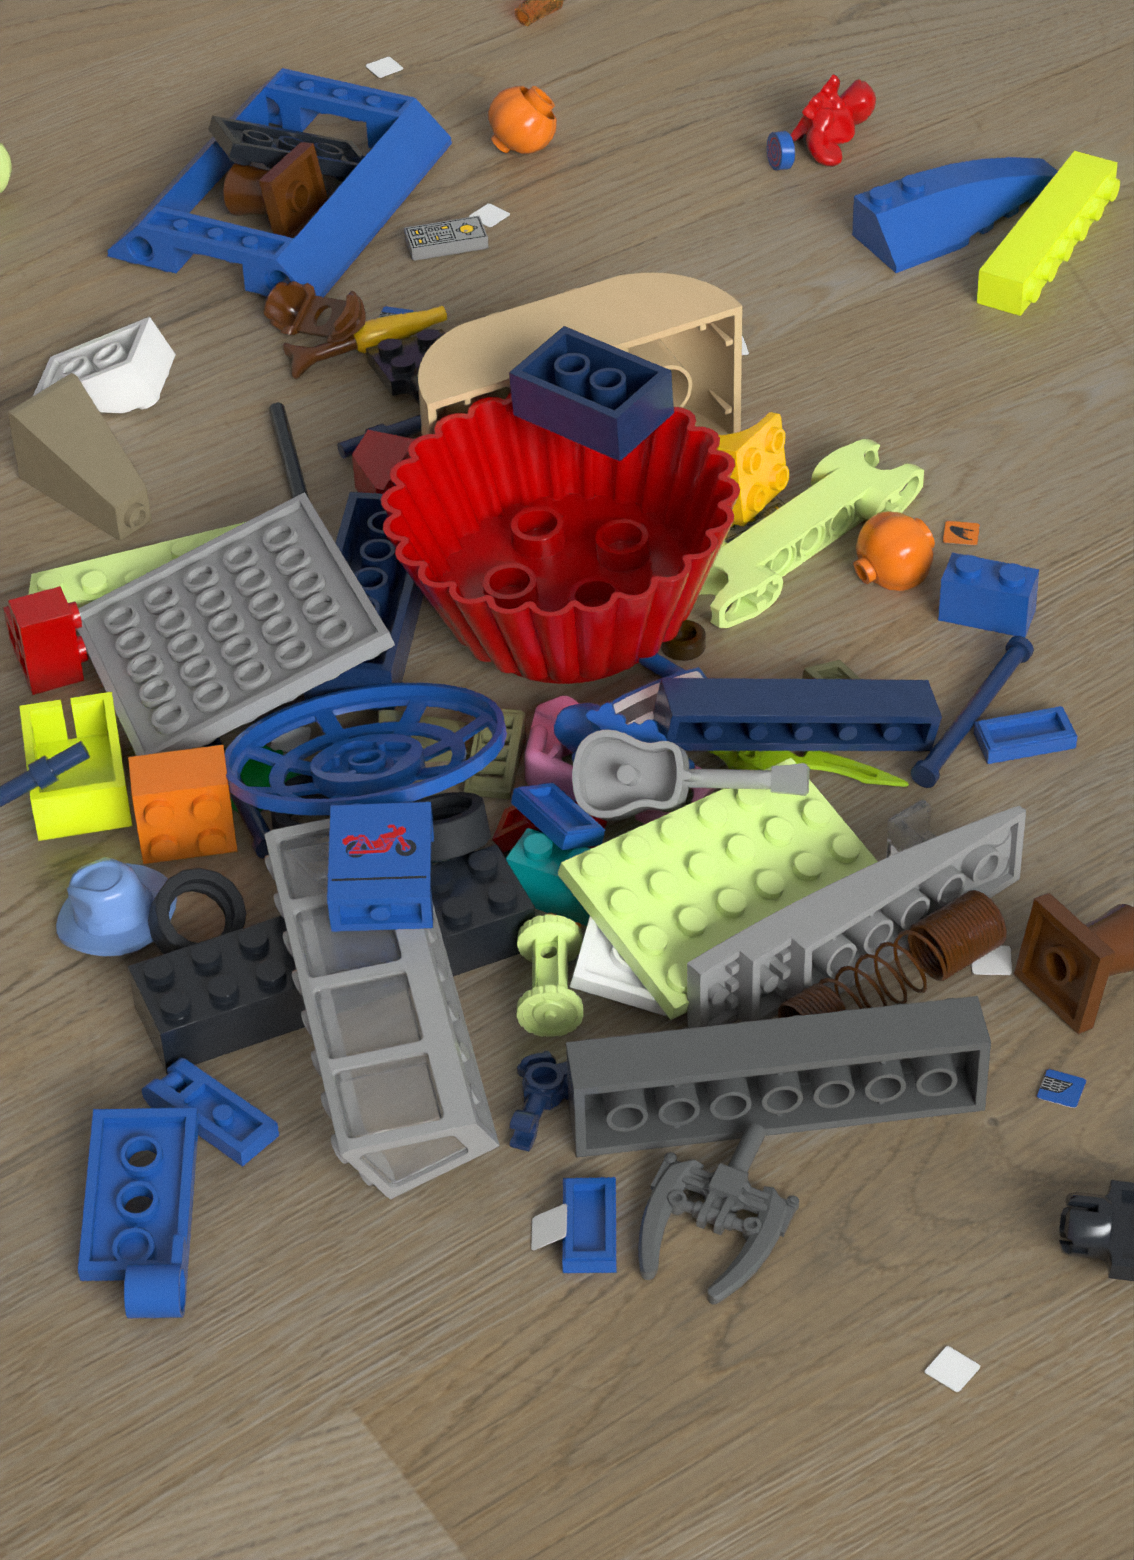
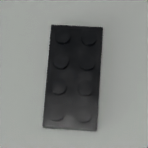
(268, 145)

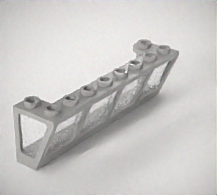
(381, 1029)

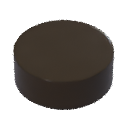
(687, 644)

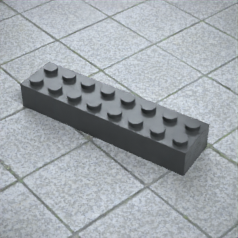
(777, 1074)

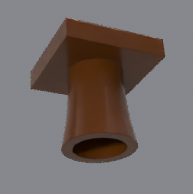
(286, 193)
(1072, 960)

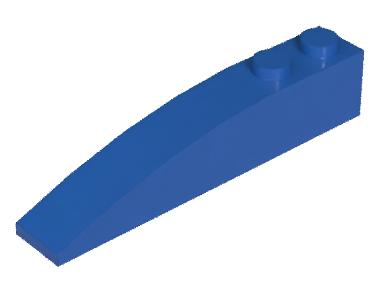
(944, 207)

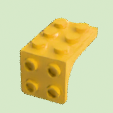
(758, 465)

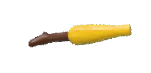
(373, 332)

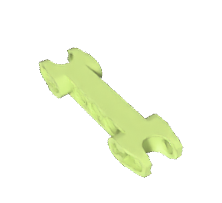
(841, 496)

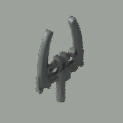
(724, 1195)

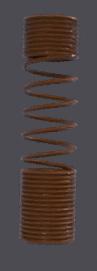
(938, 944)

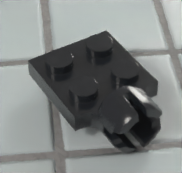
(399, 361)
(1101, 1228)

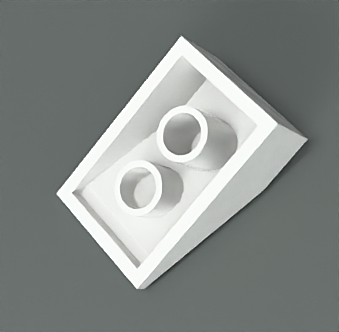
(118, 368)

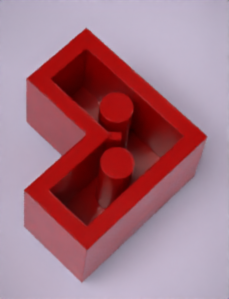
(46, 640)

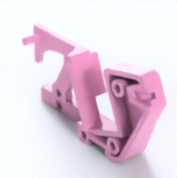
(545, 756)

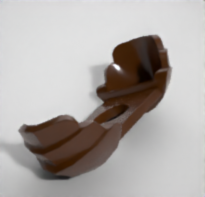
(296, 310)

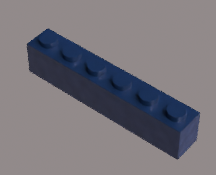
(797, 714)

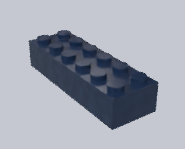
(387, 587)

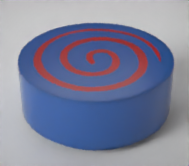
(780, 150)

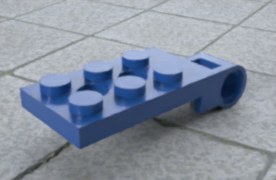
(147, 1246)

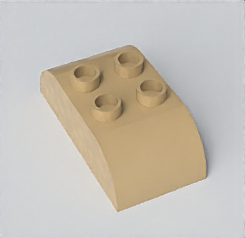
(651, 315)

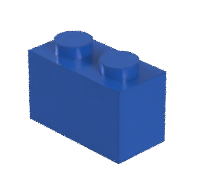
(988, 594)

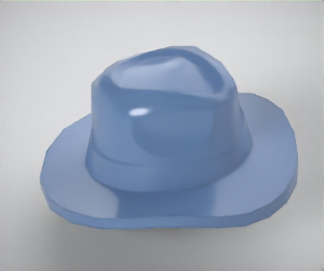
(109, 908)

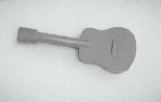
(624, 776)

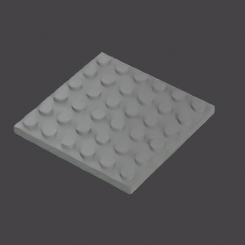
(230, 630)

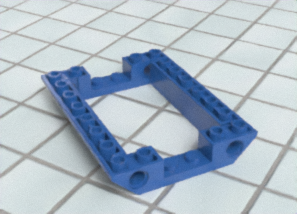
(403, 150)

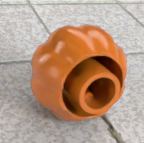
(522, 119)
(894, 551)

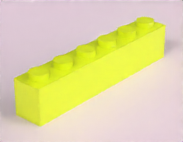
(1047, 233)

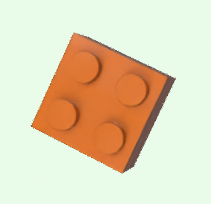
(182, 804)

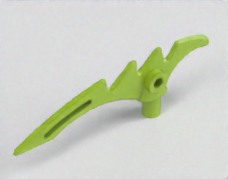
(814, 760)

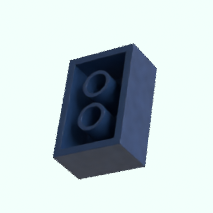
(592, 393)

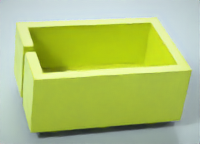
(91, 793)

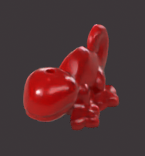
(832, 119)

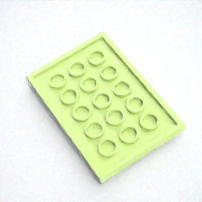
(707, 876)

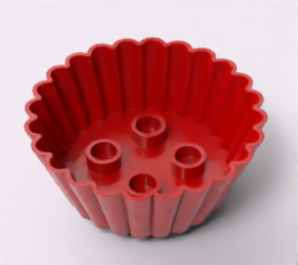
(553, 549)

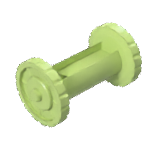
(550, 1006)

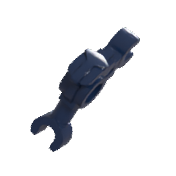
(543, 1089)

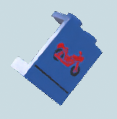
(380, 866)

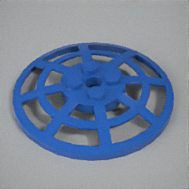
(368, 760)

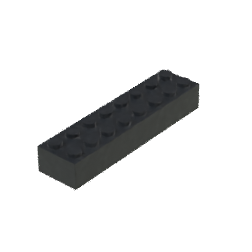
(242, 984)

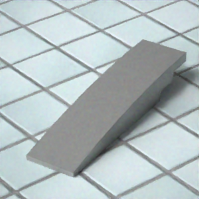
(850, 918)

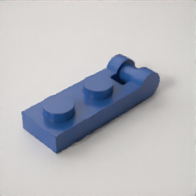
(223, 1116)

